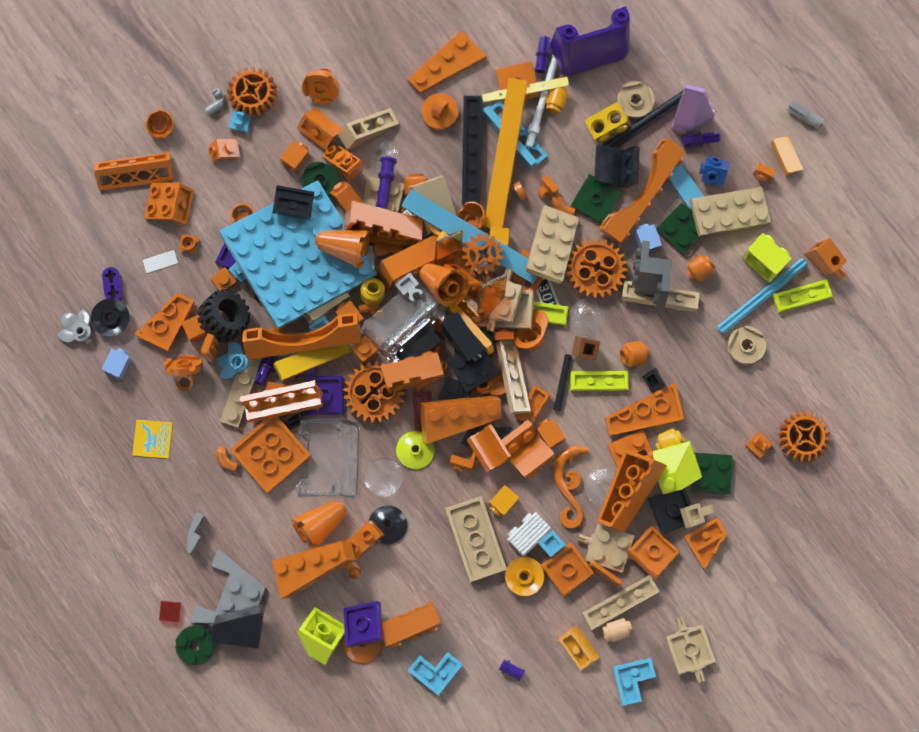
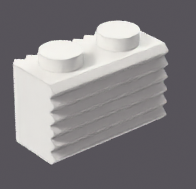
(528, 534)

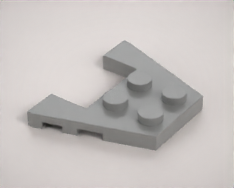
(239, 592)

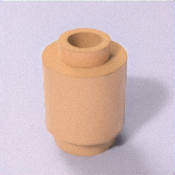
(617, 630)

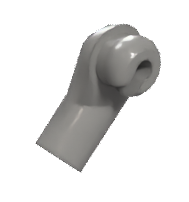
(218, 101)

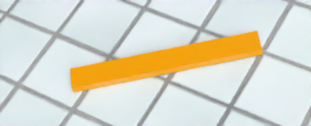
(505, 153)

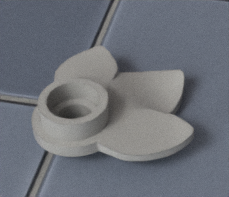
(74, 325)

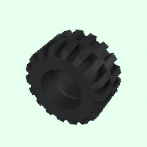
(232, 306)

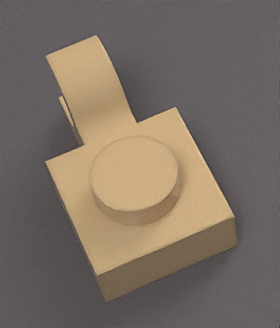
(695, 514)

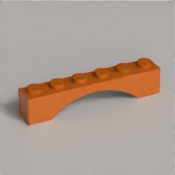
(664, 159)
(264, 343)

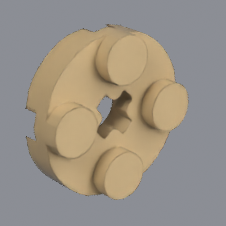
(641, 92)
(756, 340)

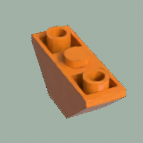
(344, 162)

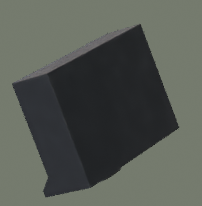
(422, 341)

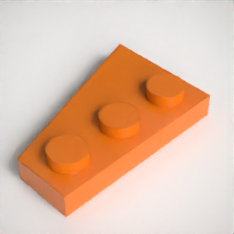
(166, 324)

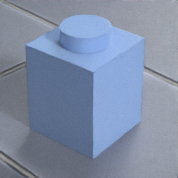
(648, 233)
(117, 363)

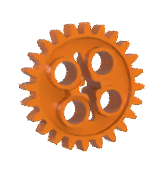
(601, 252)
(362, 379)

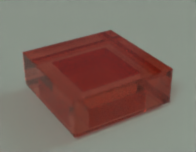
(170, 611)

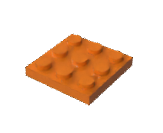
(270, 453)

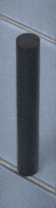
(562, 382)

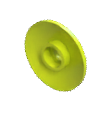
(408, 457)

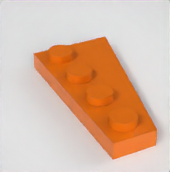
(452, 58)
(652, 411)

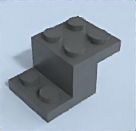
(651, 276)

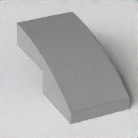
(193, 539)

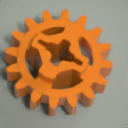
(492, 260)

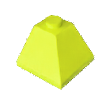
(681, 467)
(321, 635)

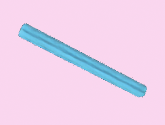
(763, 295)

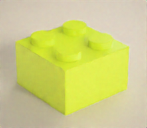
(766, 257)

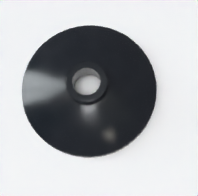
(103, 310)
(398, 523)

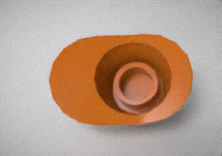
(533, 338)

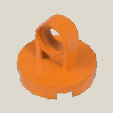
(321, 86)
(440, 111)
(185, 367)

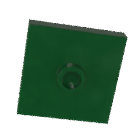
(595, 199)

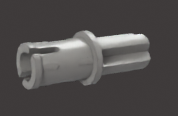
(805, 115)

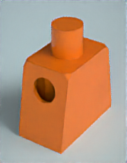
(828, 258)

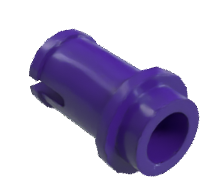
(511, 670)

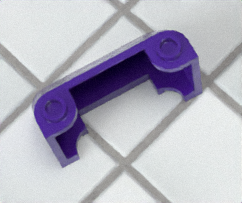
(594, 49)

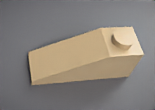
(364, 129)

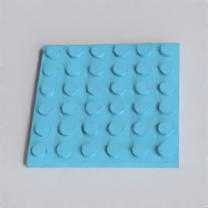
(285, 263)

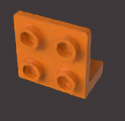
(169, 202)
(527, 449)

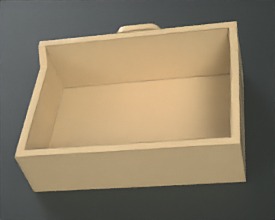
(437, 192)

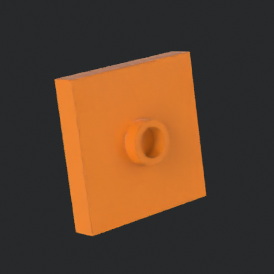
(520, 71)
(653, 552)
(567, 569)

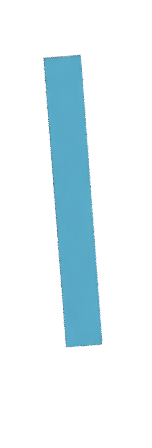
(451, 223)

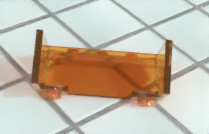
(477, 303)

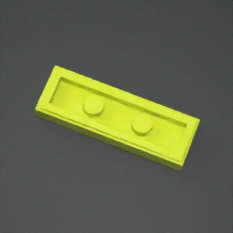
(802, 296)
(599, 380)

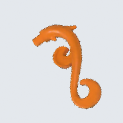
(575, 479)

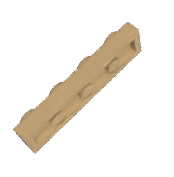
(676, 298)
(513, 377)
(241, 386)
(620, 602)

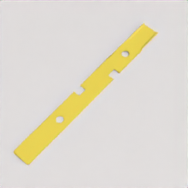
(533, 88)

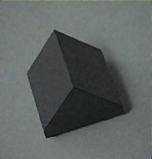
(654, 380)
(293, 420)

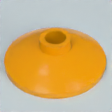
(532, 569)

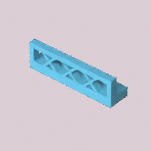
(522, 151)

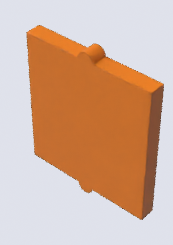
(607, 575)

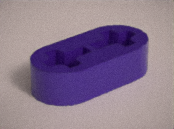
(116, 283)

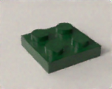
(679, 229)
(715, 472)

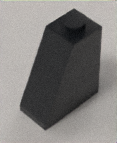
(462, 337)
(239, 627)

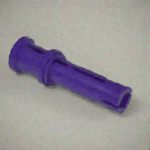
(386, 176)

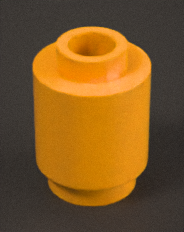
(556, 100)

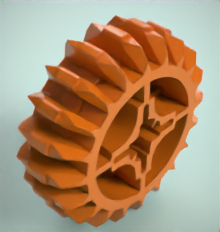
(265, 82)
(797, 430)

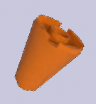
(345, 245)
(444, 283)
(319, 522)

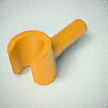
(440, 234)

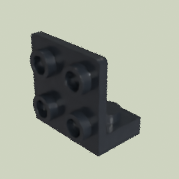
(617, 166)

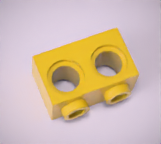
(606, 117)

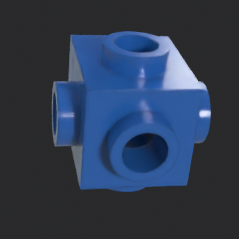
(714, 171)

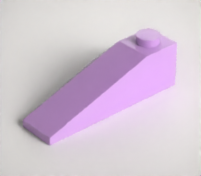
(693, 110)

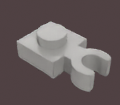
(410, 288)

